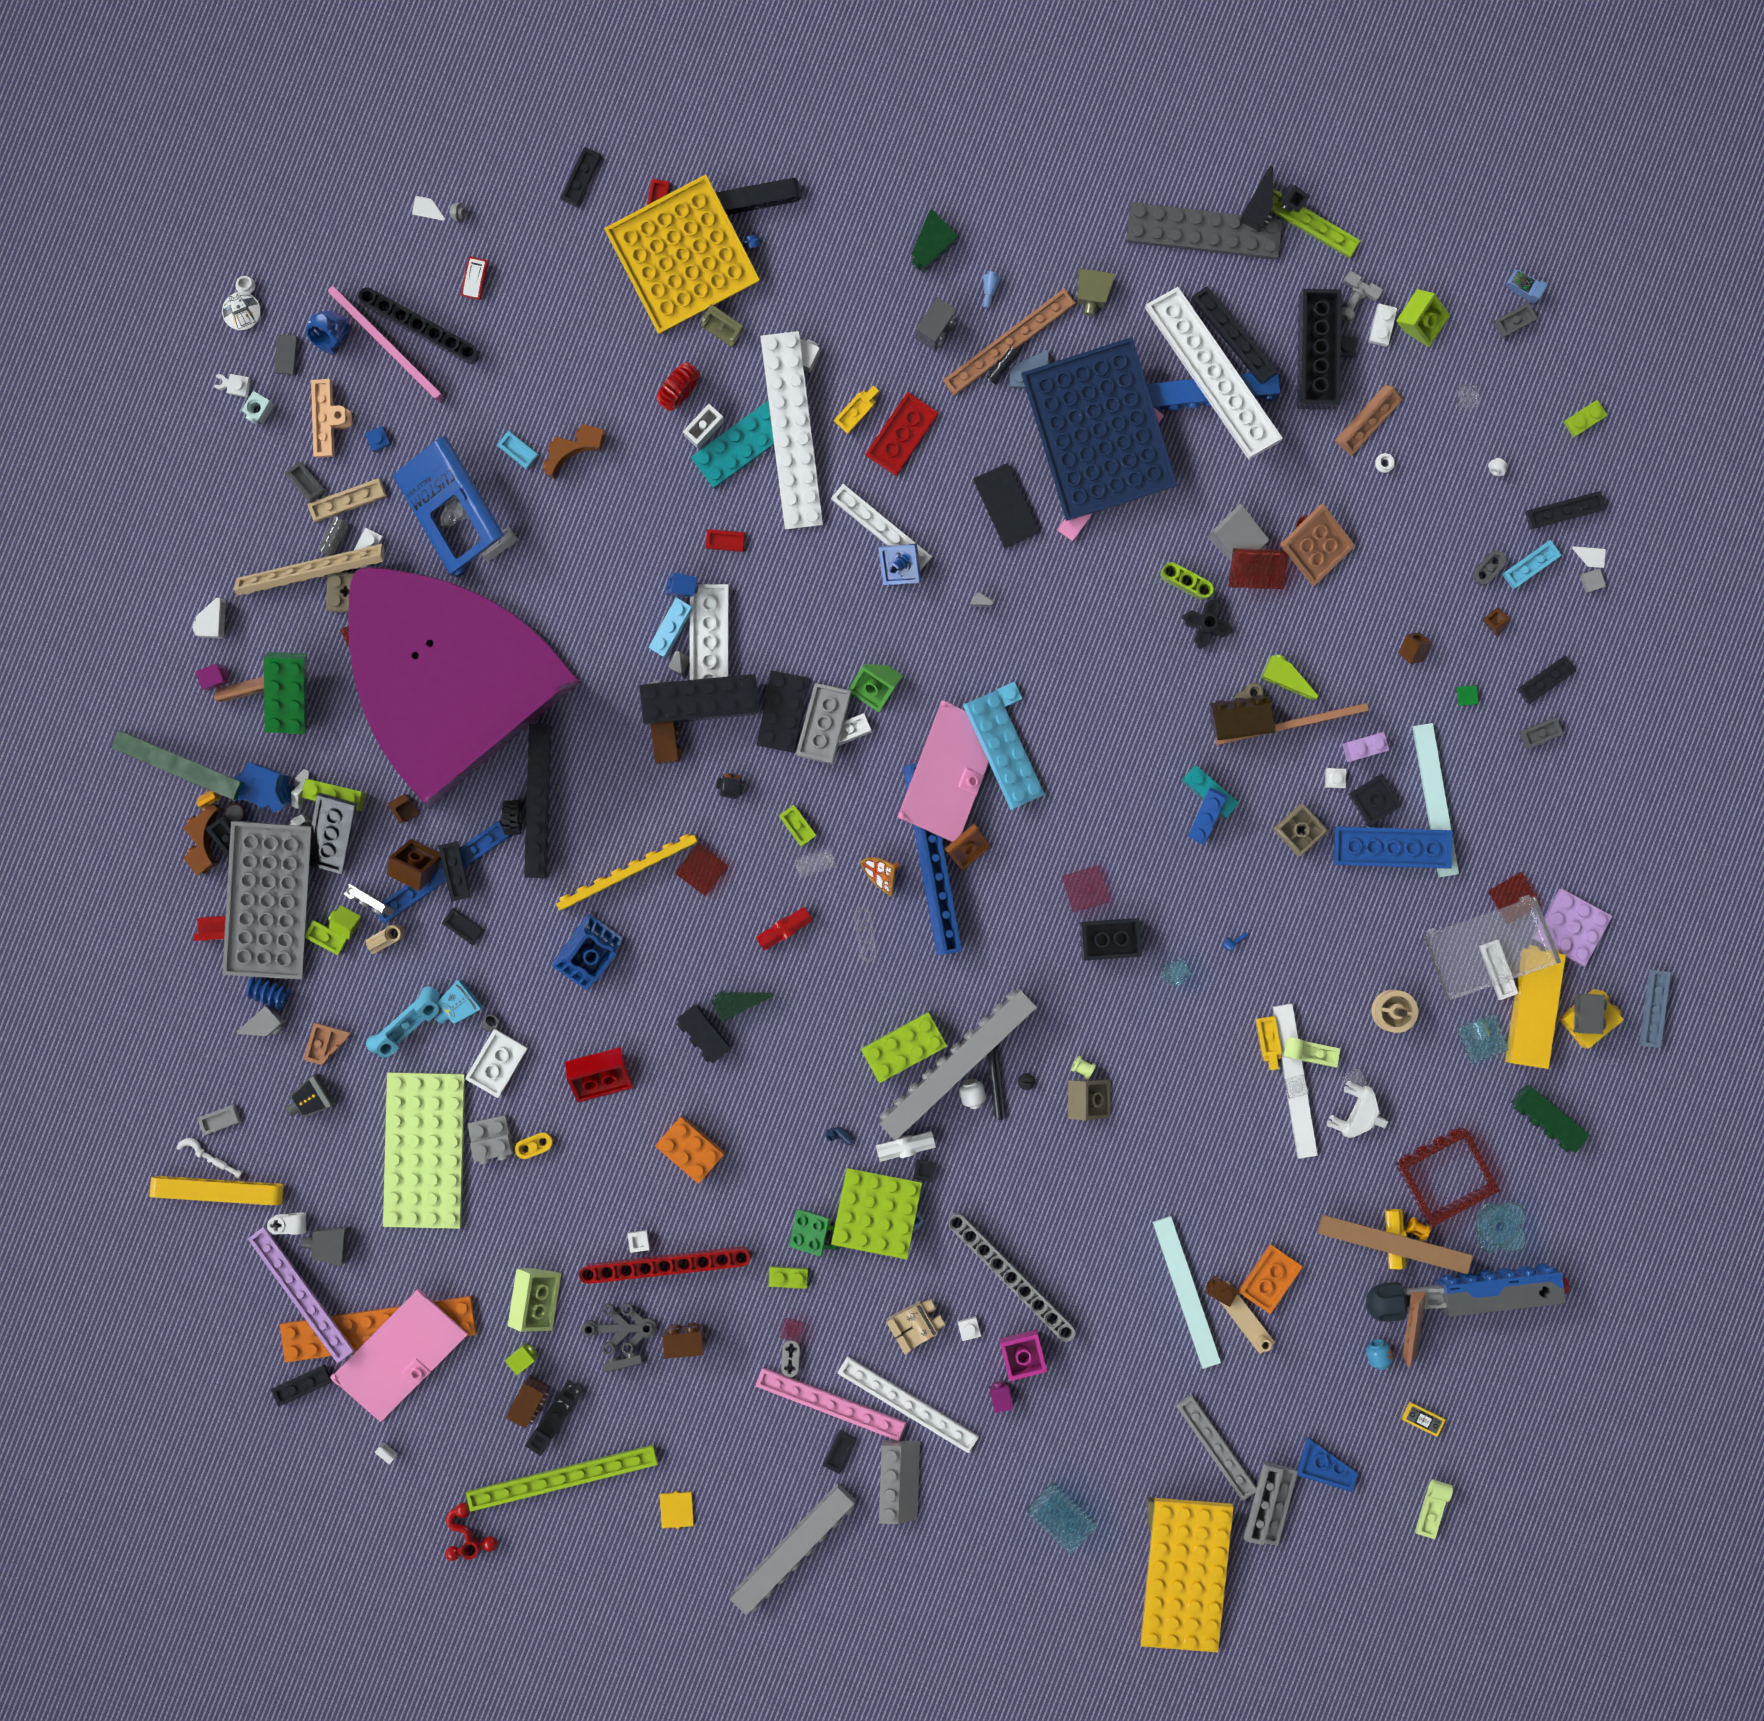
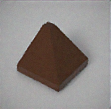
(1496, 621)

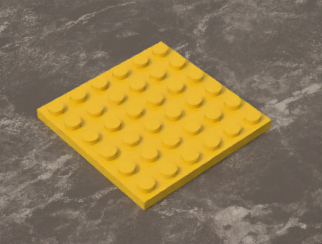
(682, 254)

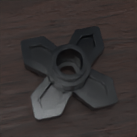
(1196, 620)

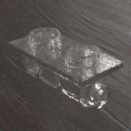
(814, 863)

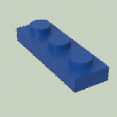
(1207, 816)

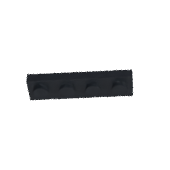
(1565, 510)

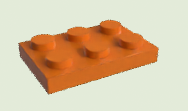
(1270, 1278)

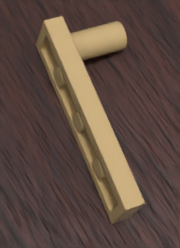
(1249, 1324)

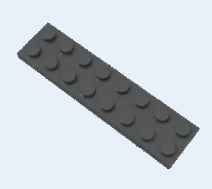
(1201, 231)

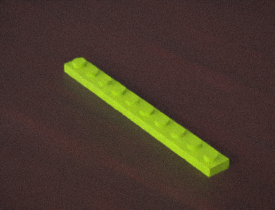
(562, 1478)

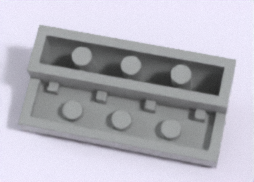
(1270, 1504)

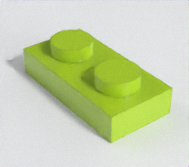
(1585, 418)
(797, 825)
(325, 937)
(788, 1277)

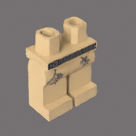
(915, 1325)

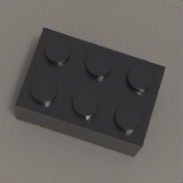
(1110, 939)

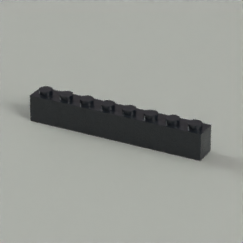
(537, 801)

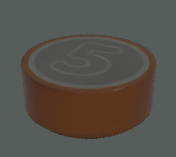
(235, 812)

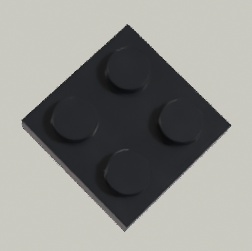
(1374, 800)

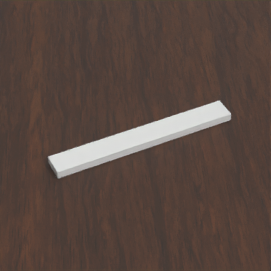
(1298, 1106)
(908, 1404)

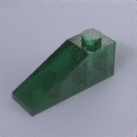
(735, 1002)

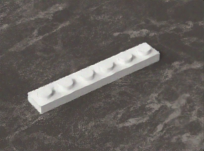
(875, 522)

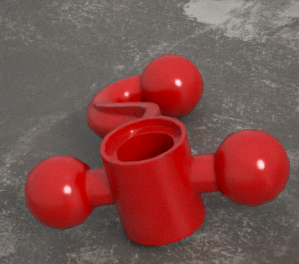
(452, 1552)

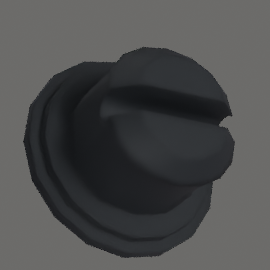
(1026, 1081)

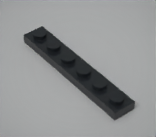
(1234, 335)

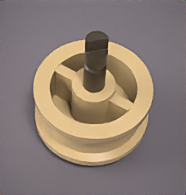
(1394, 1011)

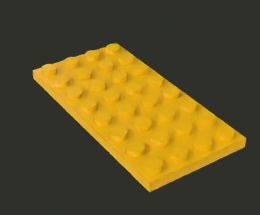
(1186, 1574)

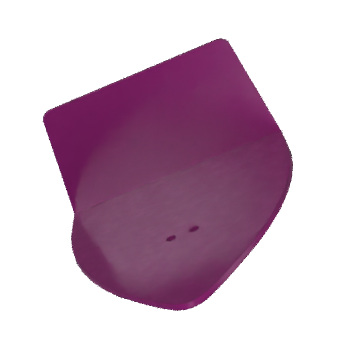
(462, 694)

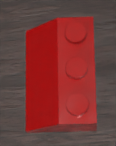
(598, 1074)

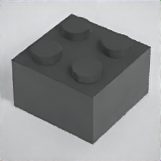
(935, 324)

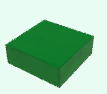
(1467, 695)

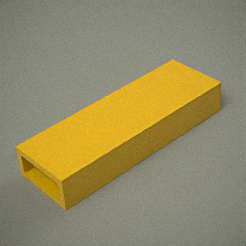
(1535, 1016)

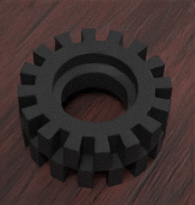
(512, 817)

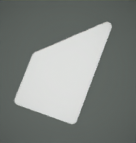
(426, 208)
(1591, 556)

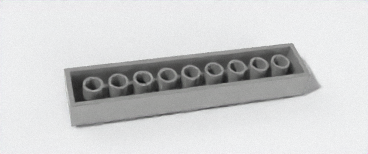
(957, 1064)

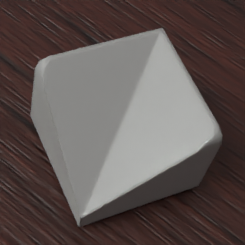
(679, 663)

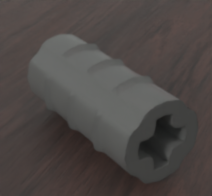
(334, 536)

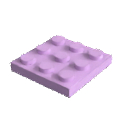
(1575, 926)

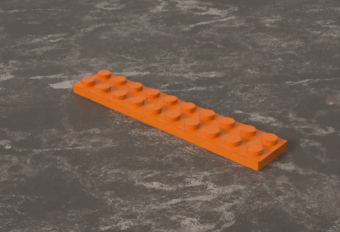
(302, 1343)

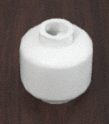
(972, 1093)

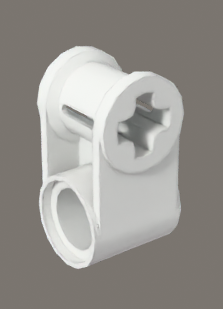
(291, 1224)

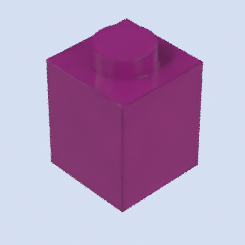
(212, 677)
(1000, 1396)

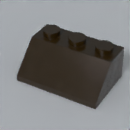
(1242, 717)

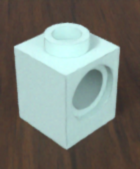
(256, 400)

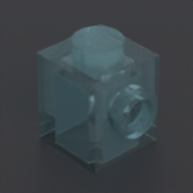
(1175, 972)

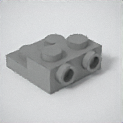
(490, 1139)

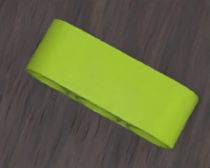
(1196, 581)

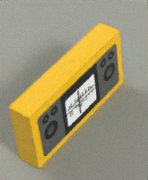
(1423, 1419)

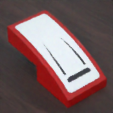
(474, 277)

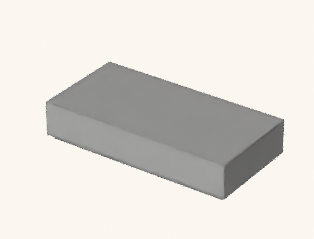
(219, 1119)

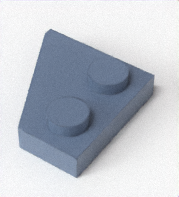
(1036, 361)

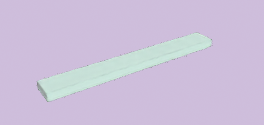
(1433, 786)
(1186, 1292)

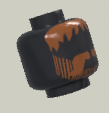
(730, 785)

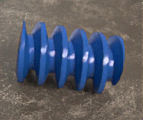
(267, 994)

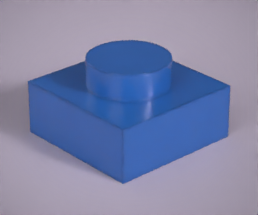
(377, 439)

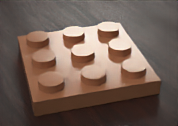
(1317, 544)

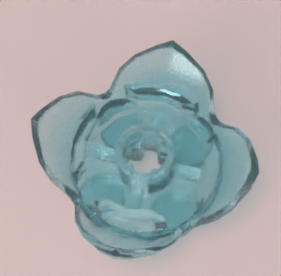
(1511, 1235)

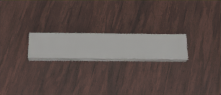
(1216, 1447)

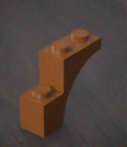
(560, 449)
(200, 856)

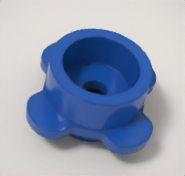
(751, 241)

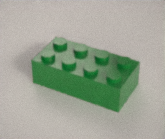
(285, 692)

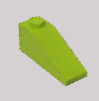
(1284, 675)

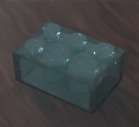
(1061, 1517)

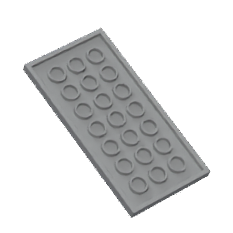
(266, 900)

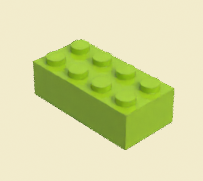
(903, 1047)

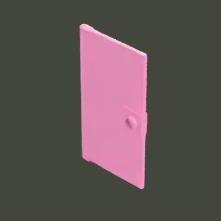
(946, 775)
(399, 1355)

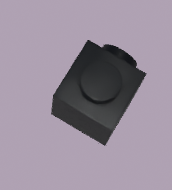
(1293, 199)

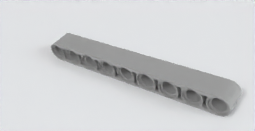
(1015, 1285)

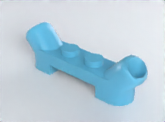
(422, 1009)

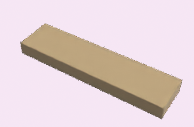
(347, 500)

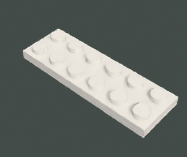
(709, 632)

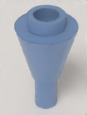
(991, 282)

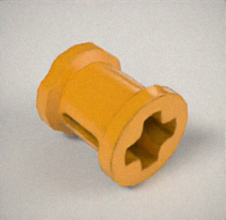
(1418, 1229)

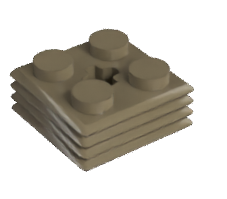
(336, 585)
(1313, 830)

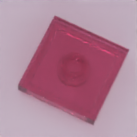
(1085, 888)

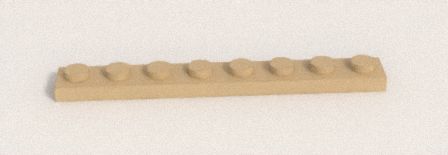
(309, 569)

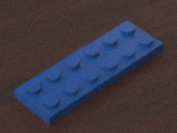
(1393, 847)

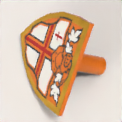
(880, 873)

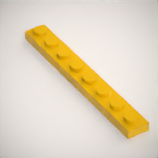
(619, 874)

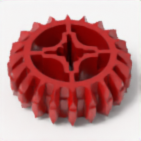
(678, 386)

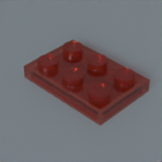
(1258, 568)

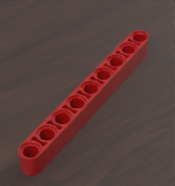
(657, 1270)

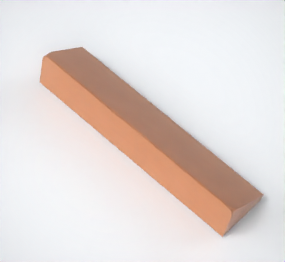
(1368, 419)
(239, 690)
(1413, 1327)

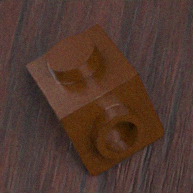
(1221, 1291)

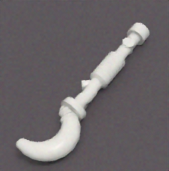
(200, 1153)

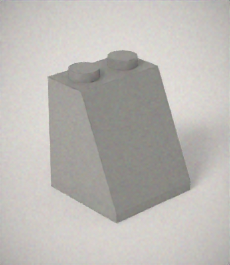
(1238, 531)

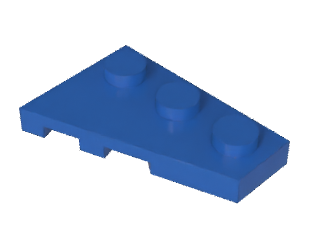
(1324, 1467)

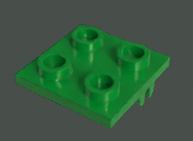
(810, 1233)

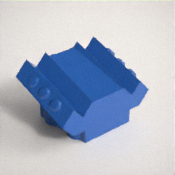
(265, 787)
(588, 952)

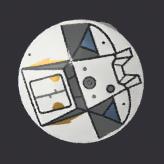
(241, 311)

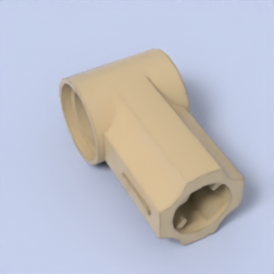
(384, 938)

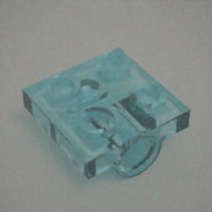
(1482, 1038)

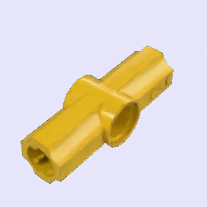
(1395, 1225)

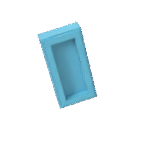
(517, 450)

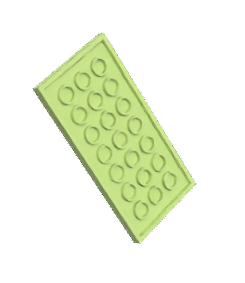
(424, 1150)

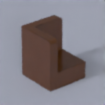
(1414, 648)
(403, 808)

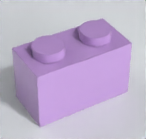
(1365, 747)

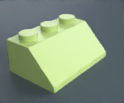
(534, 1300)

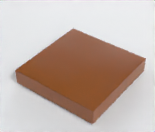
(968, 847)

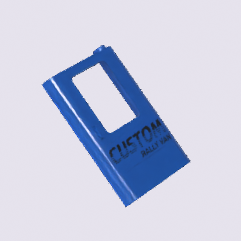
(430, 482)

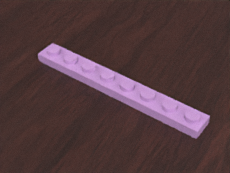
(301, 1294)

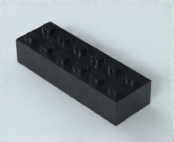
(1319, 349)
(699, 699)

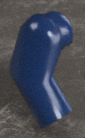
(839, 1133)

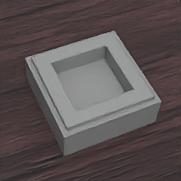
(1592, 580)

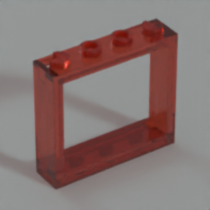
(1460, 1204)

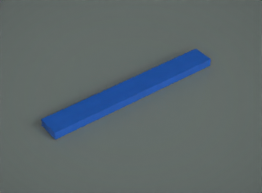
(470, 853)

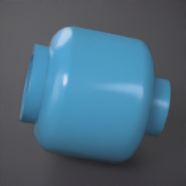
(1379, 1354)

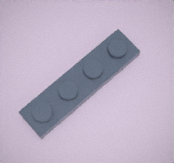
(1655, 1008)

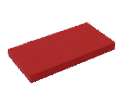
(901, 434)

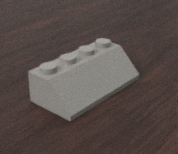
(899, 1481)

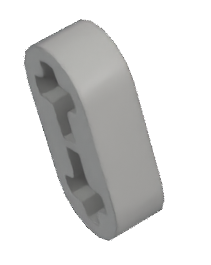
(795, 1358)

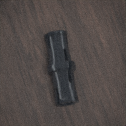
(1003, 365)

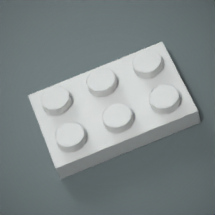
(496, 1063)

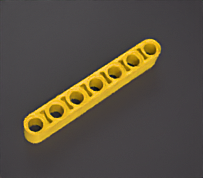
(216, 1190)

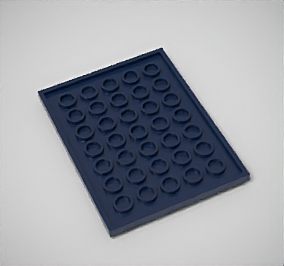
(1099, 429)

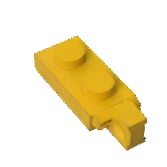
(856, 409)
(1269, 1040)

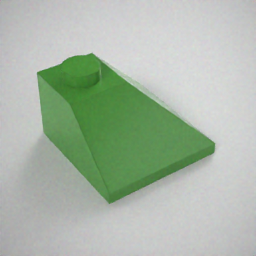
(875, 684)

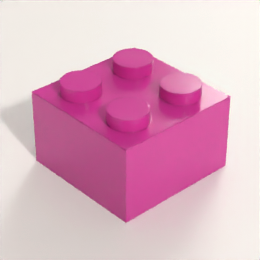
(1023, 1355)

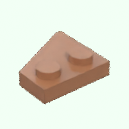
(324, 1043)

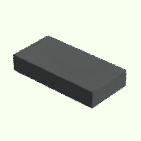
(286, 354)
(305, 482)

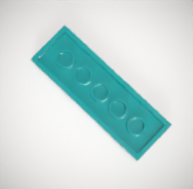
(736, 447)

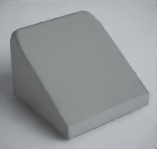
(981, 601)

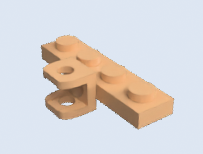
(326, 418)

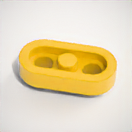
(534, 1145)

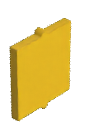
(676, 1509)

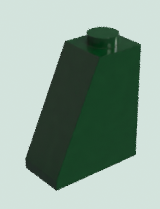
(932, 242)

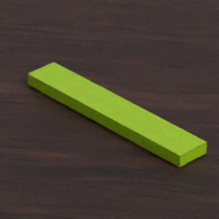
(1317, 227)

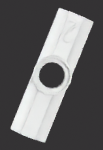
(905, 1146)

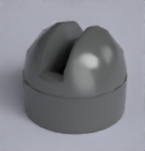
(489, 1023)

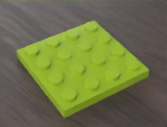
(876, 1214)

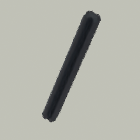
(996, 1084)

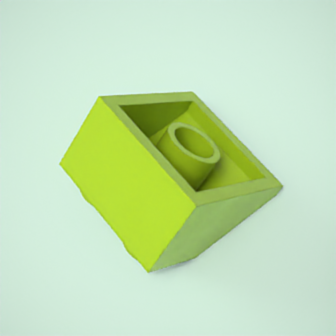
(1423, 317)

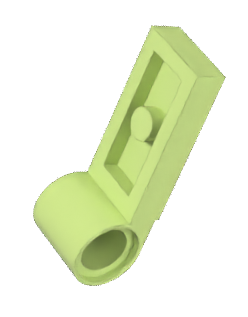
(1311, 1052)
(1433, 1507)

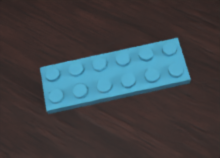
(1003, 749)

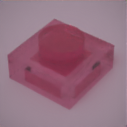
(791, 1329)

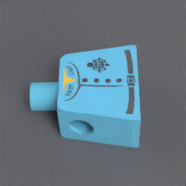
(457, 1004)

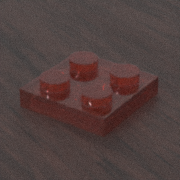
(701, 869)

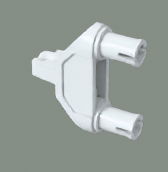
(1364, 1114)

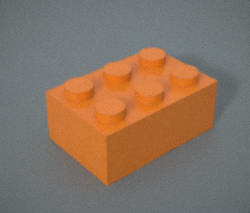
(690, 1149)

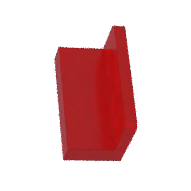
(210, 928)

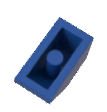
(681, 585)

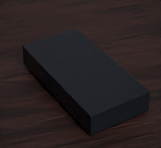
(463, 926)
(839, 1451)

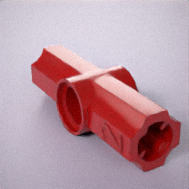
(784, 928)

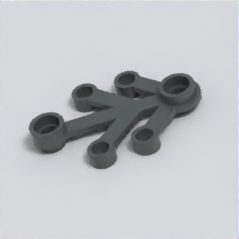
(622, 1328)

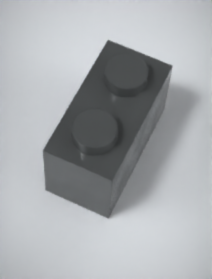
(1589, 1013)

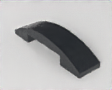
(554, 1417)

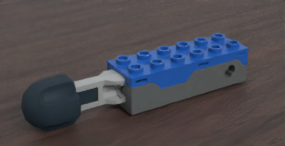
(1474, 1293)

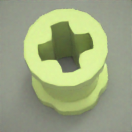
(1083, 1067)

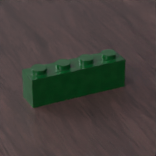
(1549, 1118)

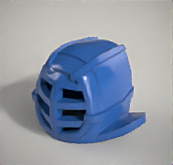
(332, 333)

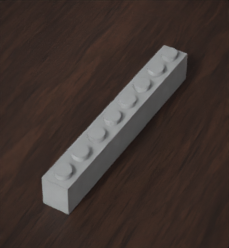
(792, 1548)

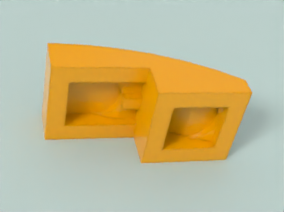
(207, 799)

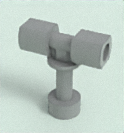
(1359, 290)

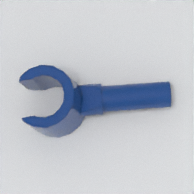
(1229, 944)

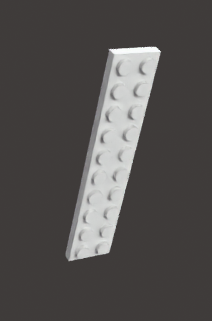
(1213, 373)
(791, 430)

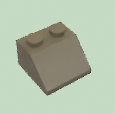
(1088, 1099)

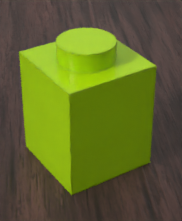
(344, 922)
(521, 1358)

